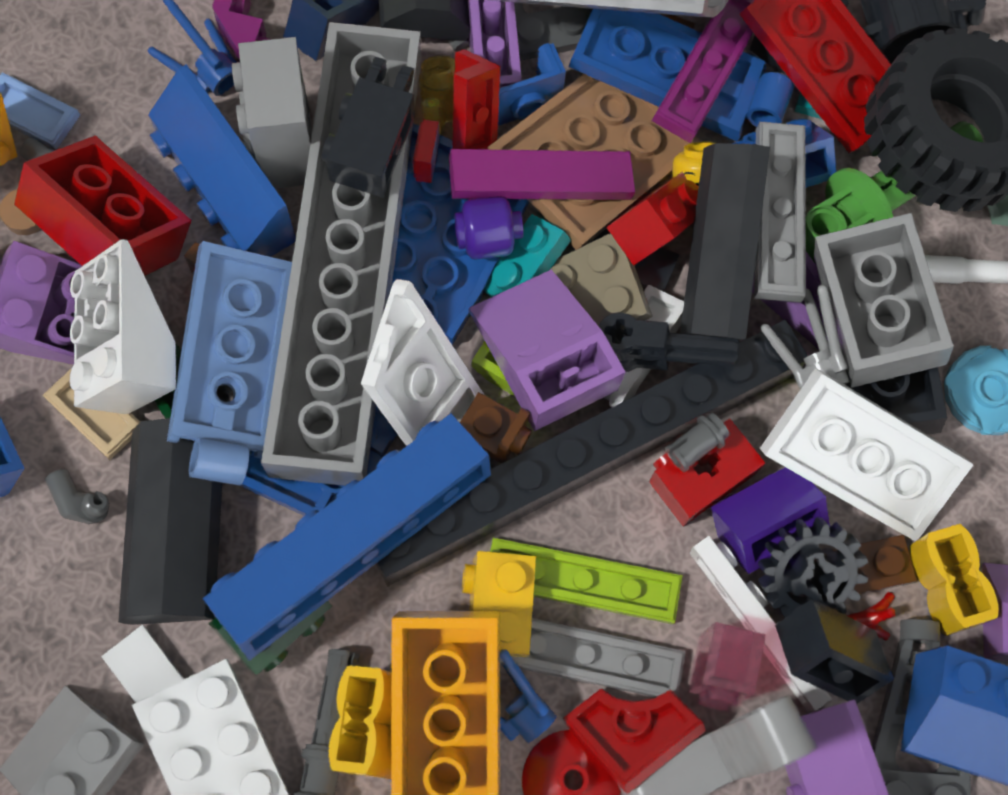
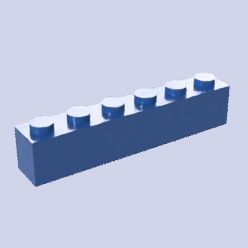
(348, 535)

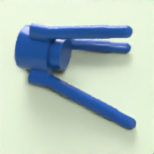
(212, 65)
(527, 711)

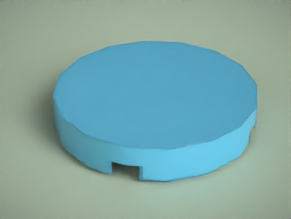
(975, 399)

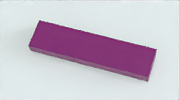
(705, 72)
(541, 174)

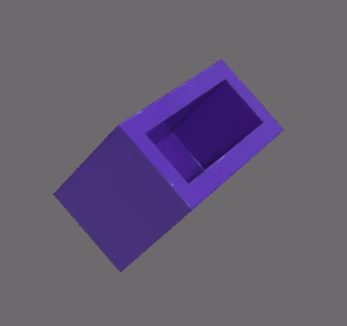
(757, 512)

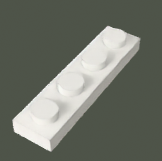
(748, 606)

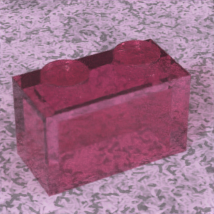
(726, 666)

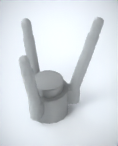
(830, 357)

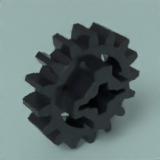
(794, 565)

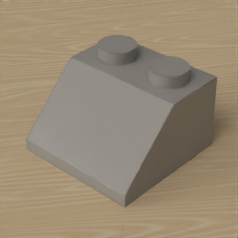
(71, 751)

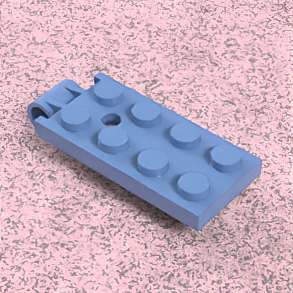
(231, 342)

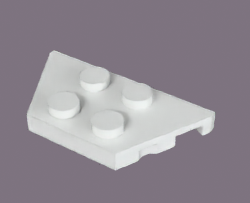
(414, 367)

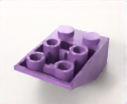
(36, 303)
(548, 348)

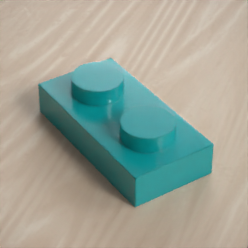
(531, 256)

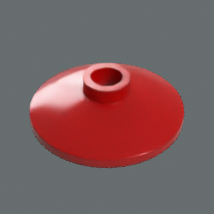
(554, 757)

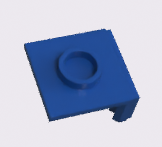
(525, 97)

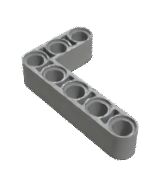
(740, 749)

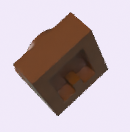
(497, 427)

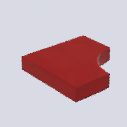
(633, 736)

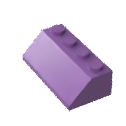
(843, 756)

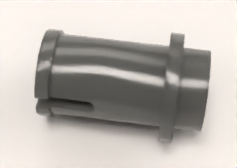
(698, 441)

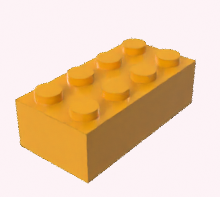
(446, 703)

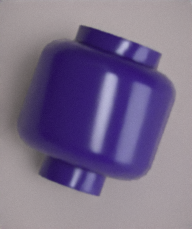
(488, 227)

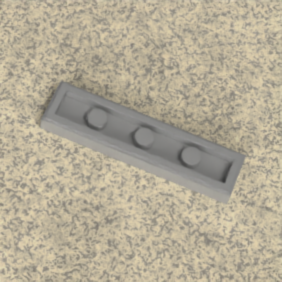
(781, 241)
(602, 659)

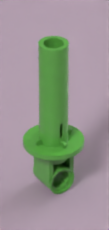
(860, 199)

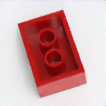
(93, 199)

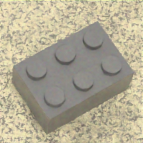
(274, 109)
(883, 300)

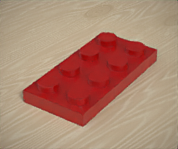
(824, 58)

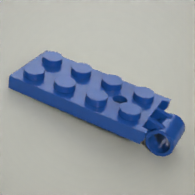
(647, 51)

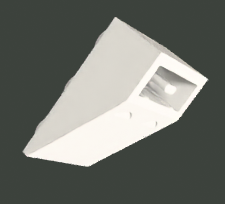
(118, 336)

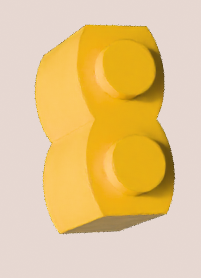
(949, 569)
(364, 731)

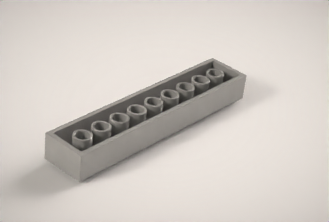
(337, 282)

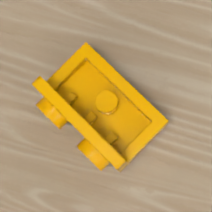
(504, 585)

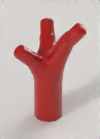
(875, 614)

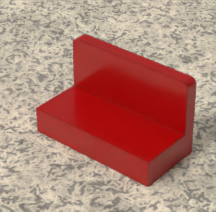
(475, 101)

